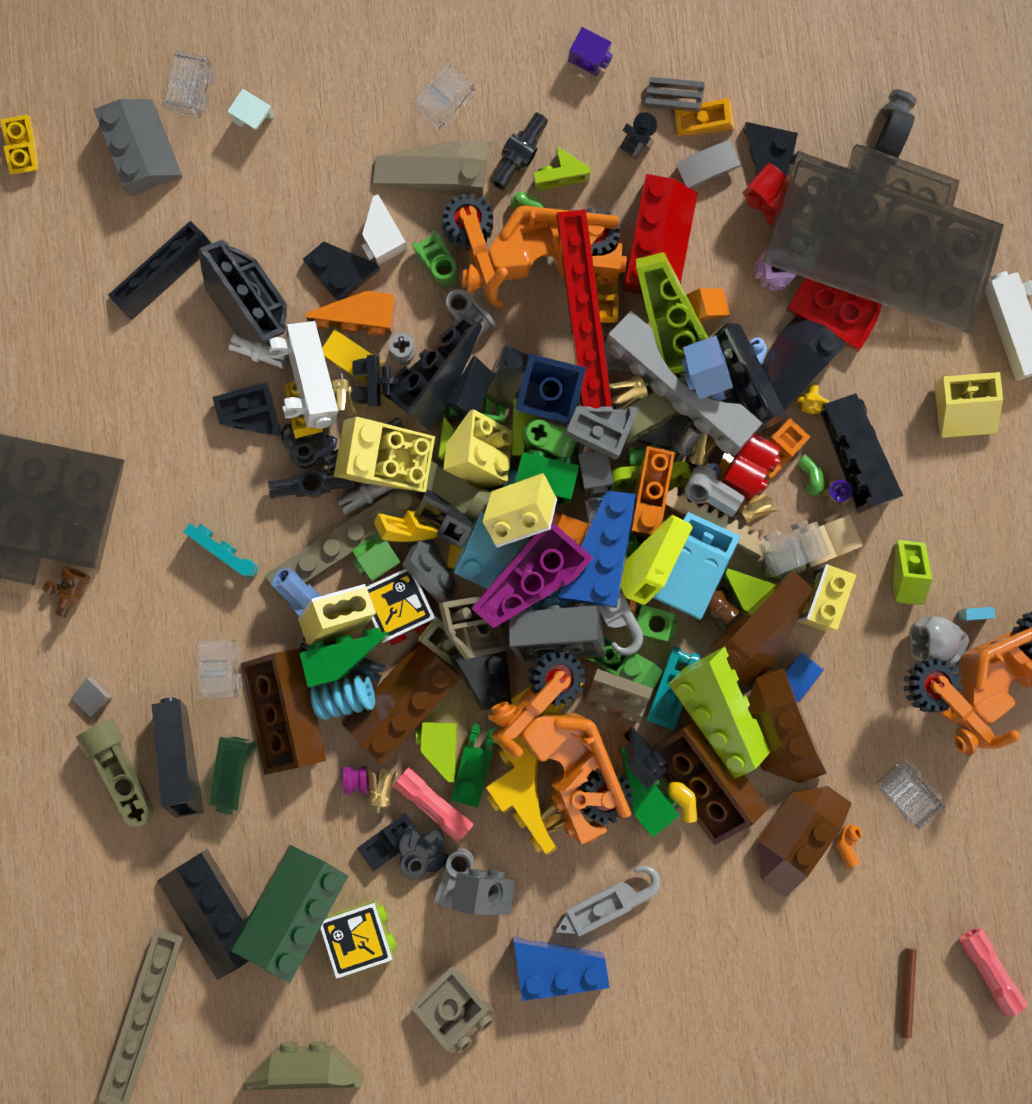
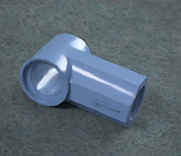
(294, 589)

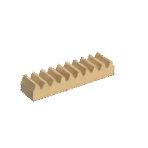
(681, 507)

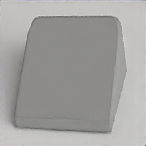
(91, 696)

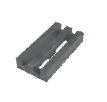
(675, 84)

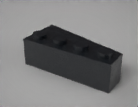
(860, 453)

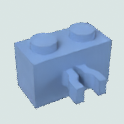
(706, 369)

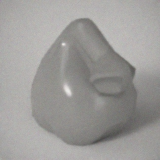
(938, 639)

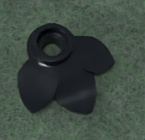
(317, 445)
(421, 849)

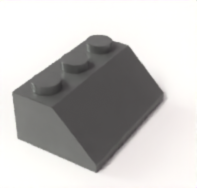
(138, 144)
(557, 628)

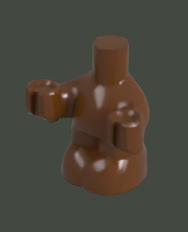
(69, 590)
(720, 609)

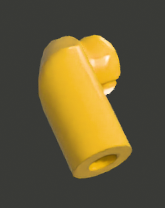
(686, 799)

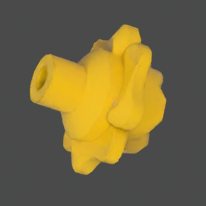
(811, 401)

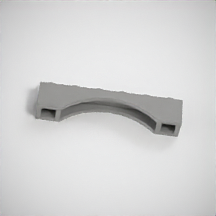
(725, 422)

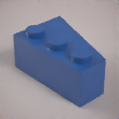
(557, 970)

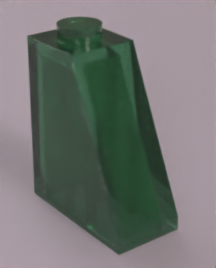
(231, 773)

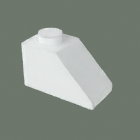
(381, 234)

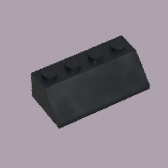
(207, 910)

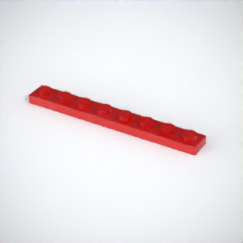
(583, 307)

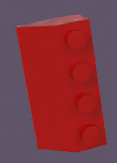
(661, 226)

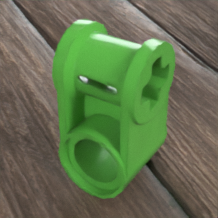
(433, 255)
(552, 441)

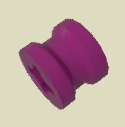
(355, 780)

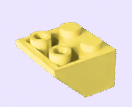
(969, 404)
(479, 451)

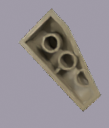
(442, 168)

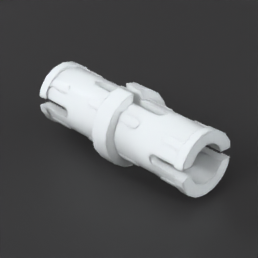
(257, 351)

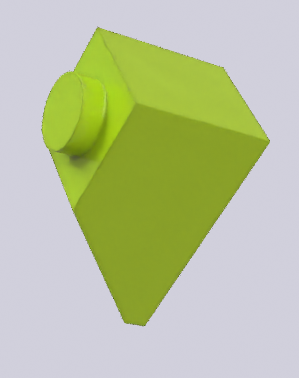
(911, 572)
(745, 588)
(439, 746)

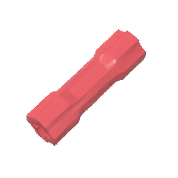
(430, 802)
(1003, 989)

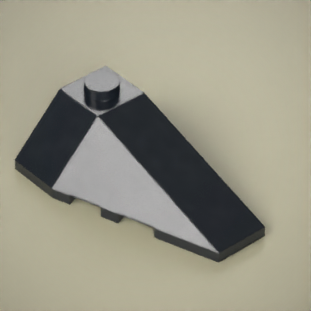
(799, 357)
(432, 378)

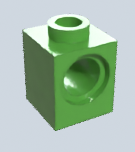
(374, 557)
(646, 613)

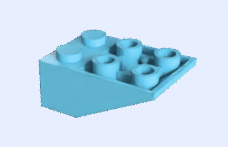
(698, 567)

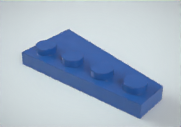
(608, 546)

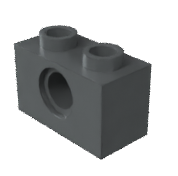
(594, 474)
(483, 892)

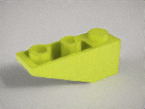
(653, 561)

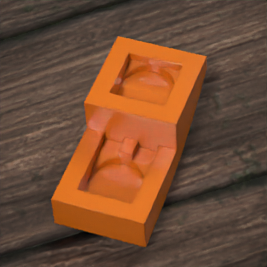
(790, 440)

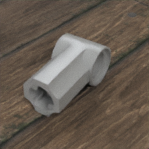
(706, 488)
(447, 884)

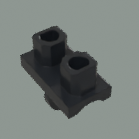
(639, 135)
(372, 393)

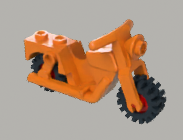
(524, 239)
(984, 687)
(568, 740)

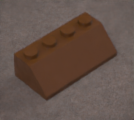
(402, 702)
(282, 712)
(722, 802)

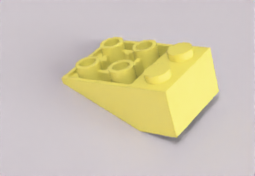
(384, 455)

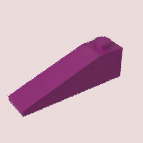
(536, 571)

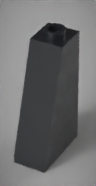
(176, 759)

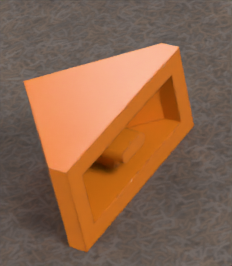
(709, 304)

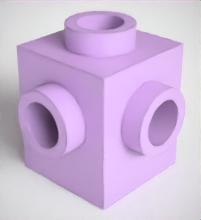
(774, 281)

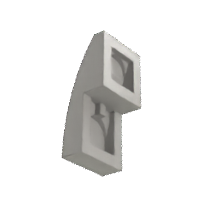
(708, 164)

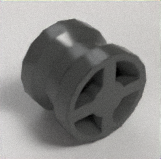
(899, 99)

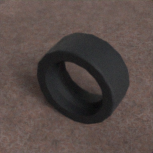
(895, 132)

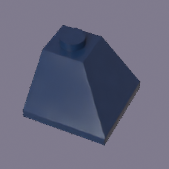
(550, 388)

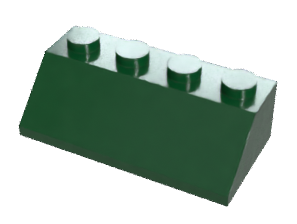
(289, 913)

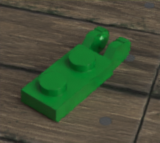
(473, 770)

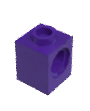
(590, 52)

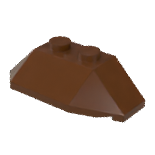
(784, 729)
(800, 836)

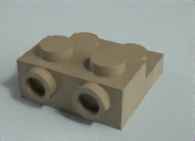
(618, 697)
(453, 1011)

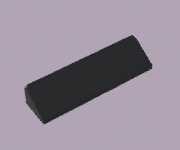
(159, 270)
(749, 376)

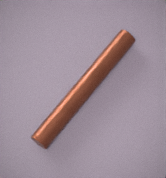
(908, 993)

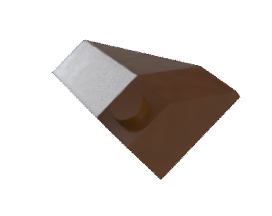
(762, 631)

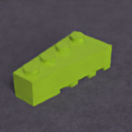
(668, 310)
(721, 712)

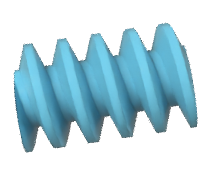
(342, 699)

